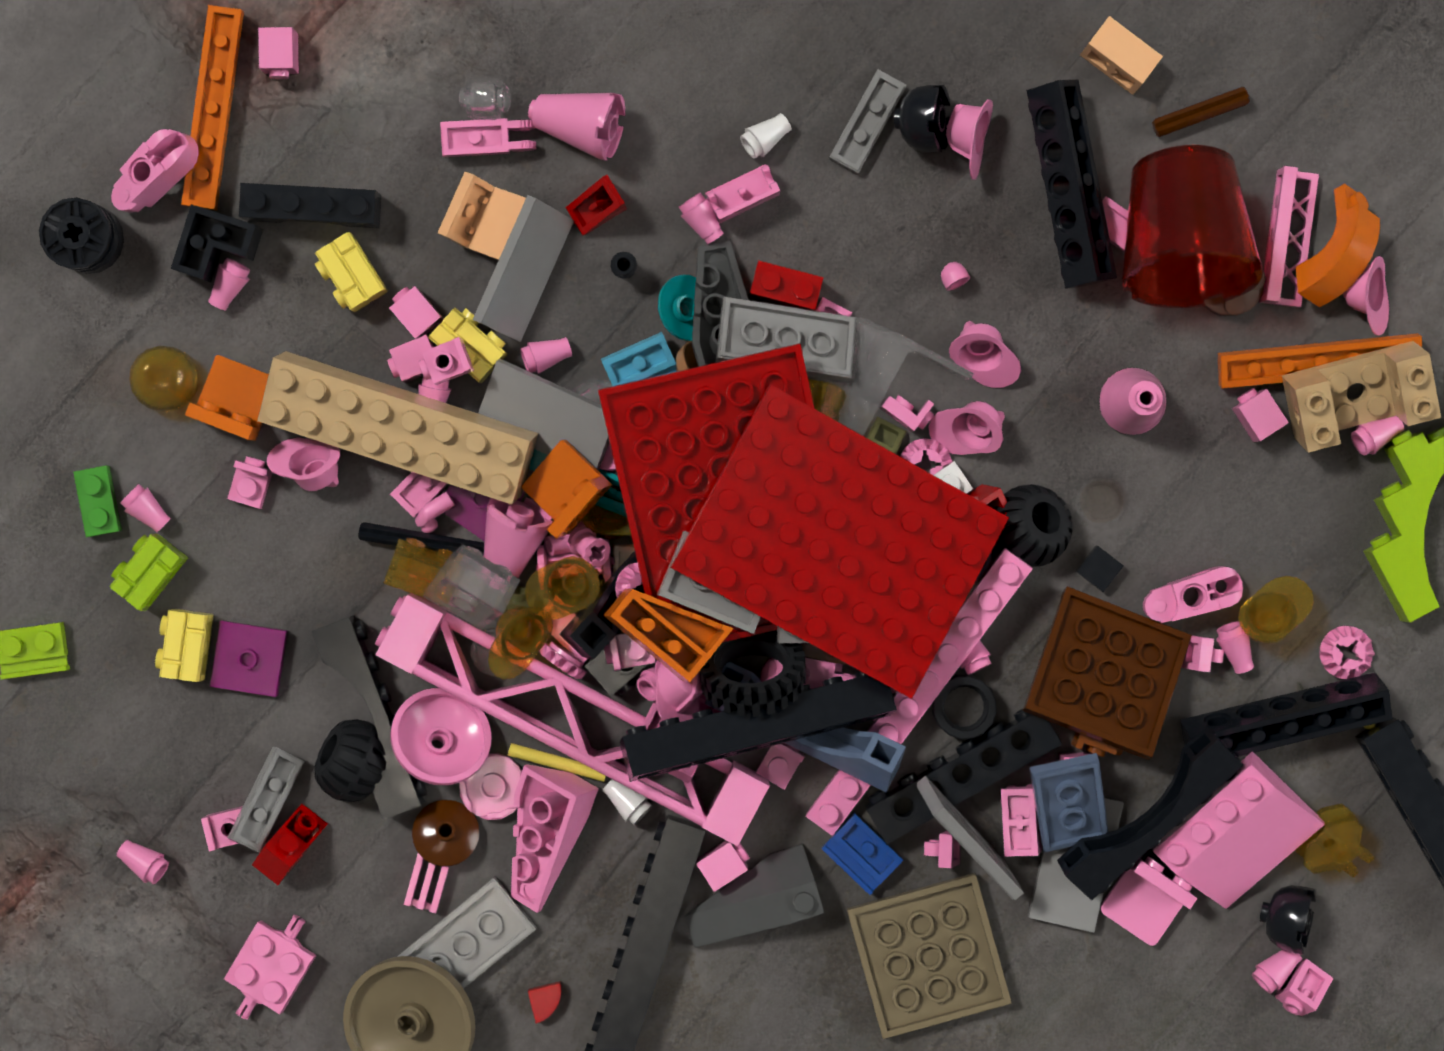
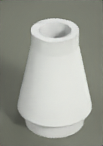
(765, 135)
(629, 803)

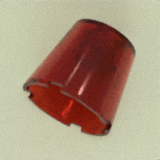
(1188, 230)

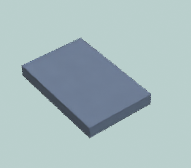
(1069, 801)

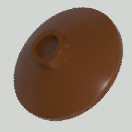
(445, 850)

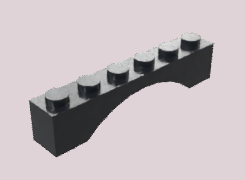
(590, 629)
(344, 650)
(1101, 859)

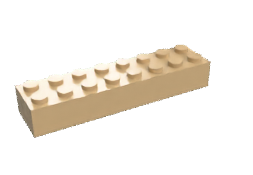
(397, 427)

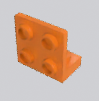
(231, 398)
(566, 487)

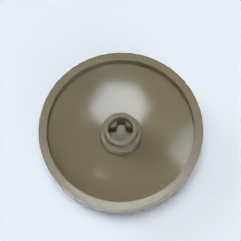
(408, 1007)

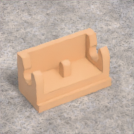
(1121, 55)

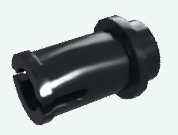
(618, 259)

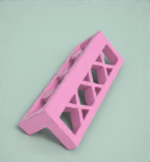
(1280, 235)

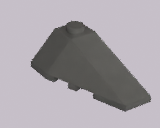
(715, 278)
(763, 898)

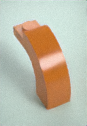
(1346, 253)

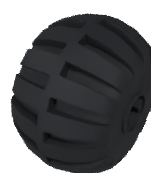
(1036, 525)
(350, 761)

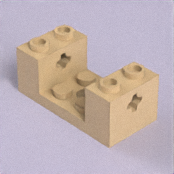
(1394, 384)

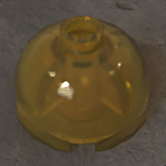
(163, 378)

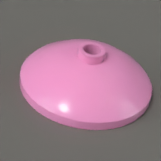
(445, 718)

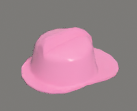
(968, 131)
(1371, 296)
(985, 355)
(968, 429)
(307, 462)
(676, 696)

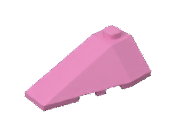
(549, 821)

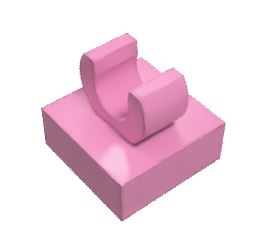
(1201, 654)
(946, 848)

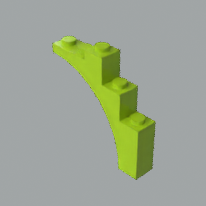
(1400, 557)

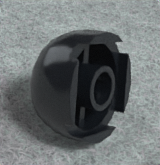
(924, 118)
(1289, 917)

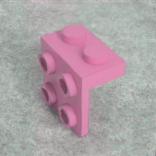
(1147, 900)

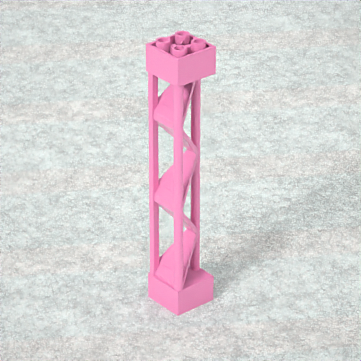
(410, 641)

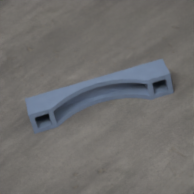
(855, 752)

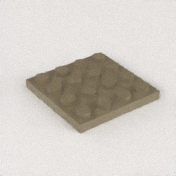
(929, 955)

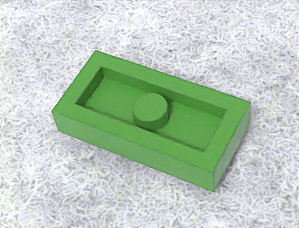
(97, 501)

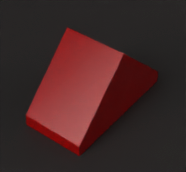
(596, 206)

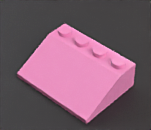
(1238, 833)

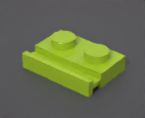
(33, 650)

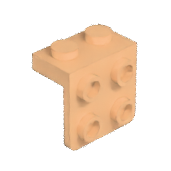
(481, 216)

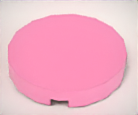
(492, 788)

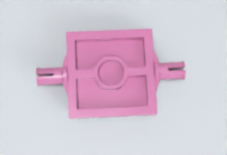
(270, 967)

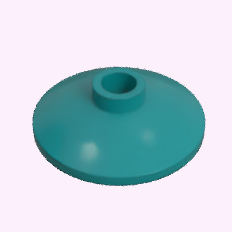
(676, 293)

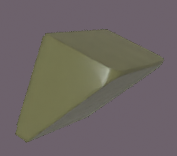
(886, 434)

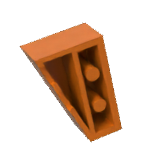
(668, 633)

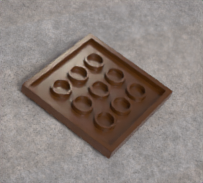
(1107, 673)

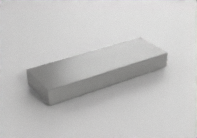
(867, 121)
(266, 799)

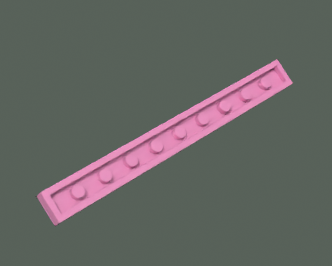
(967, 629)

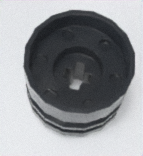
(97, 245)

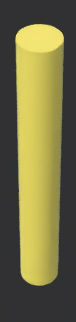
(554, 761)

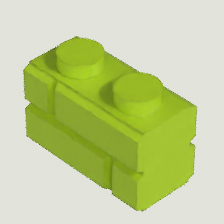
(147, 571)

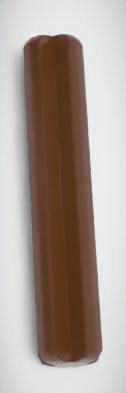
(1200, 111)

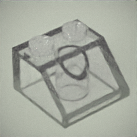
(472, 587)

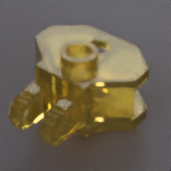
(1335, 843)

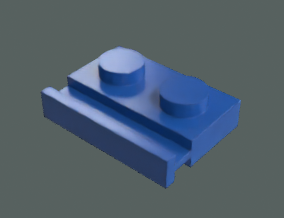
(862, 853)

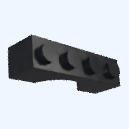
(310, 204)

